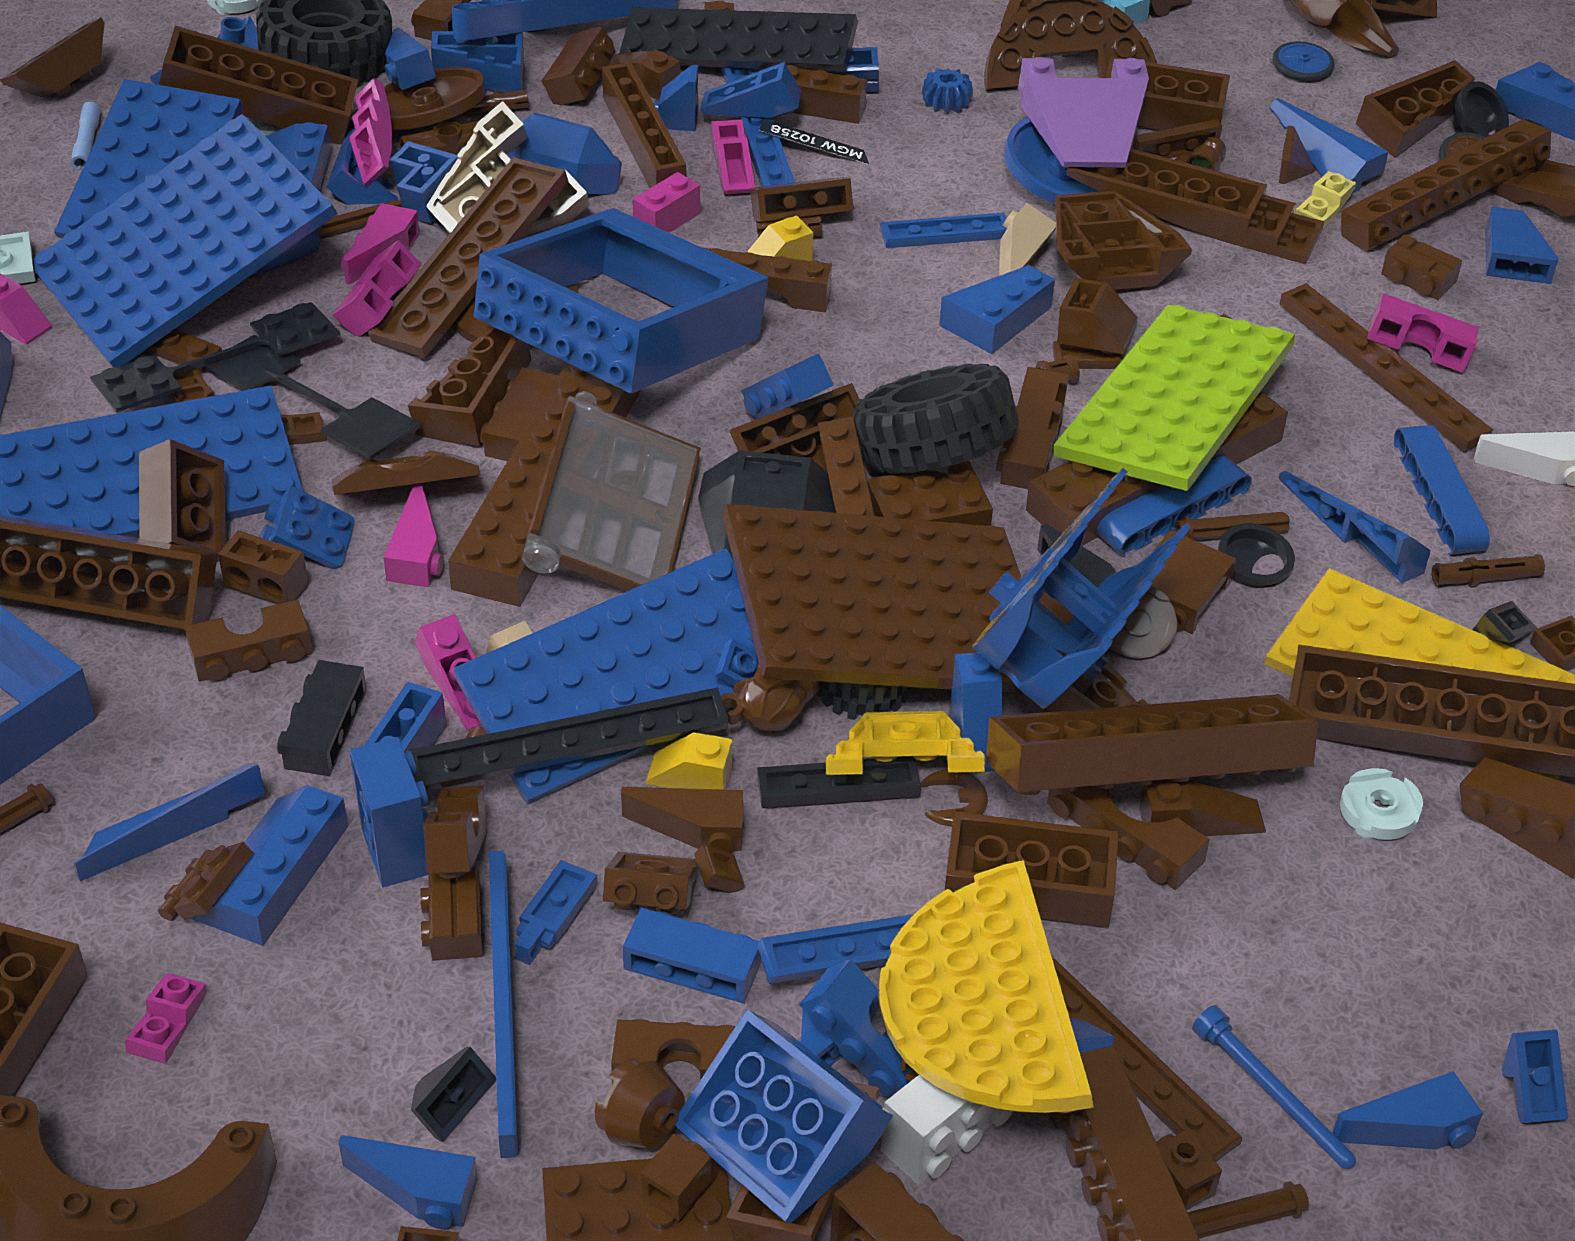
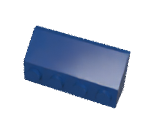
(287, 853)

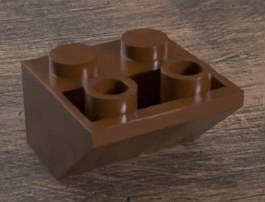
(1095, 318)

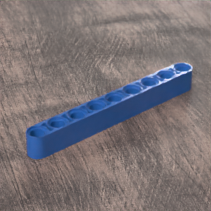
(505, 17)

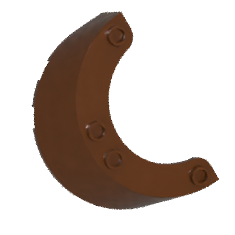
(206, 1201)

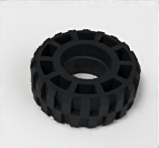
(327, 34)
(936, 418)

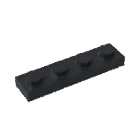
(810, 785)

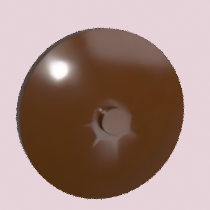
(436, 99)

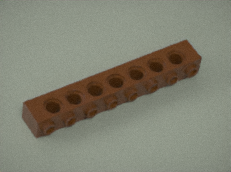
(1445, 184)

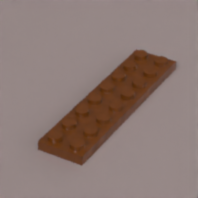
(450, 275)

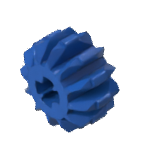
(947, 90)

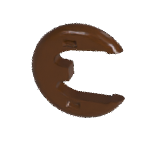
(973, 793)

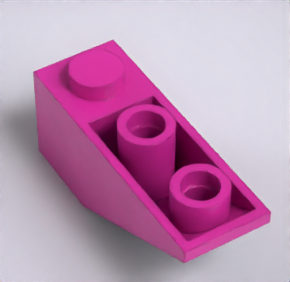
(382, 230)
(442, 649)

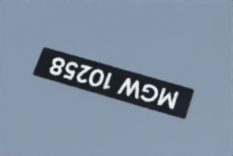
(813, 141)

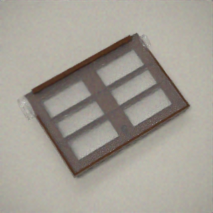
(610, 498)

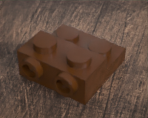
(649, 881)

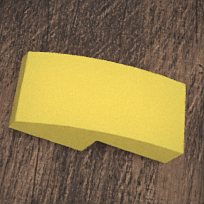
(1327, 197)

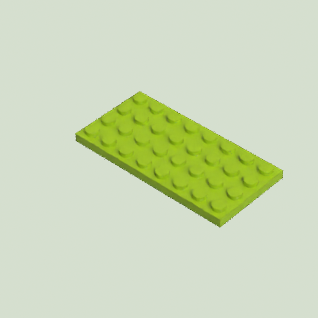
(1175, 396)

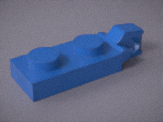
(552, 909)

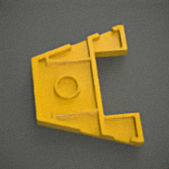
(904, 734)

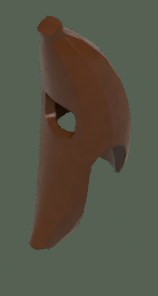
(1351, 22)

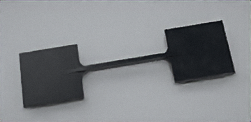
(150, 379)
(365, 429)

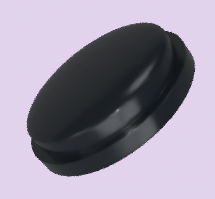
(1480, 109)
(1251, 542)

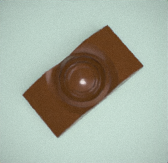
(1544, 185)
(403, 471)

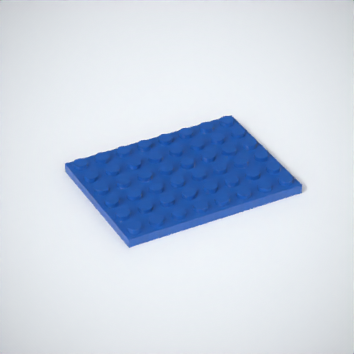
(181, 240)

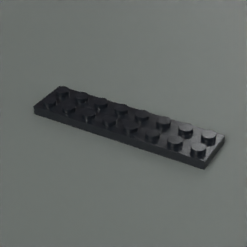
(743, 37)

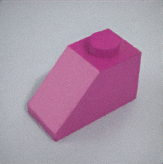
(19, 313)

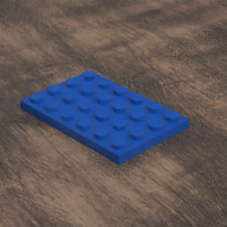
(139, 138)

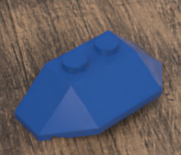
(573, 149)

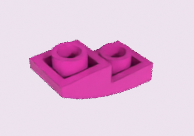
(167, 1017)

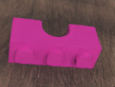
(371, 294)
(1445, 337)

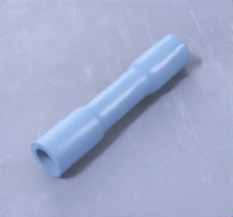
(88, 124)

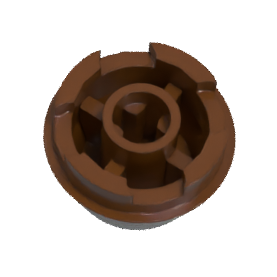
(640, 1105)

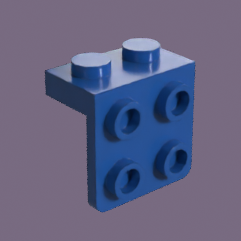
(309, 526)

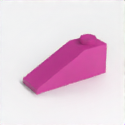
(413, 549)

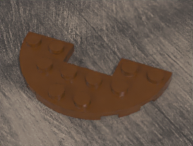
(1062, 29)

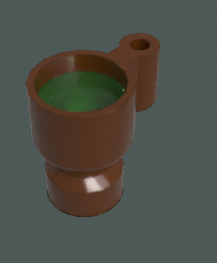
(1206, 155)

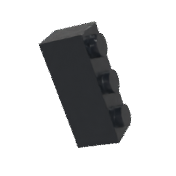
(322, 718)

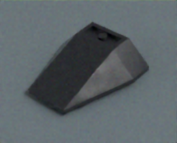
(760, 482)

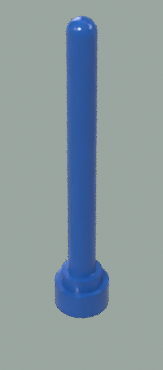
(1215, 1027)

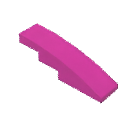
(373, 132)

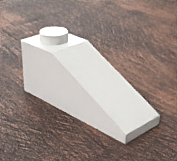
(1532, 455)

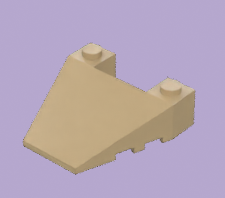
(483, 161)

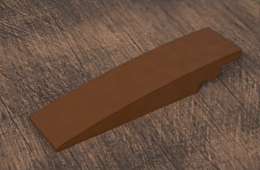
(1209, 203)

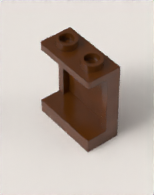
(1193, 578)

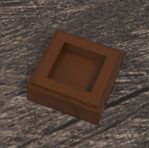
(719, 869)

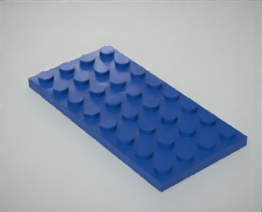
(89, 468)
(610, 656)

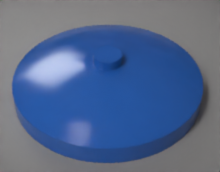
(1036, 165)

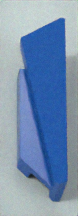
(170, 821)

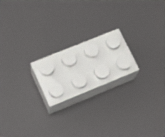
(932, 1128)

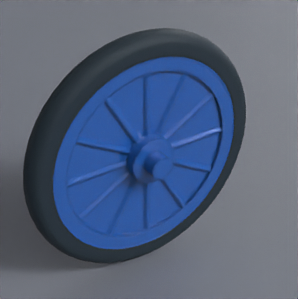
(1303, 61)

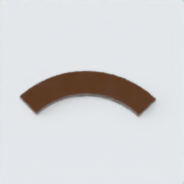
(298, 427)

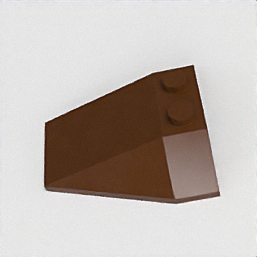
(1116, 240)

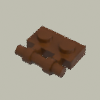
(205, 881)

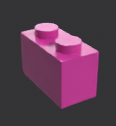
(668, 203)

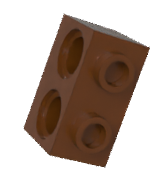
(263, 568)

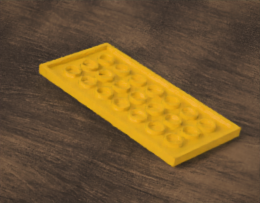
(1368, 621)

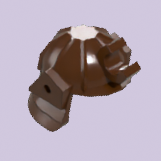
(768, 701)

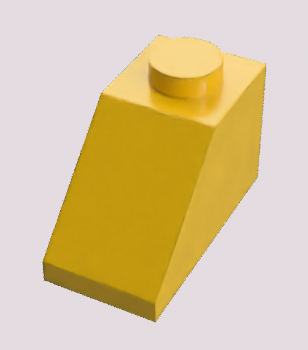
(787, 239)
(693, 763)

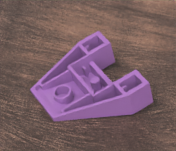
(1085, 118)

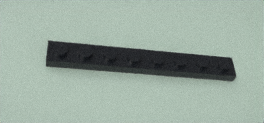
(569, 739)

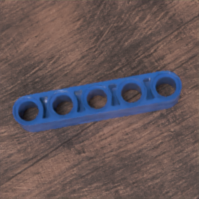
(1443, 489)
(1158, 510)

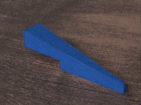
(1331, 146)
(346, 179)
(1391, 547)

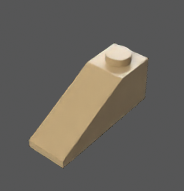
(1024, 238)

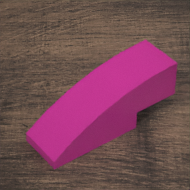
(732, 156)

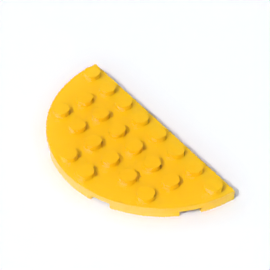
(980, 999)

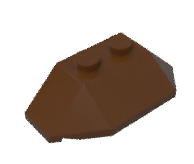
(61, 63)
(795, 428)

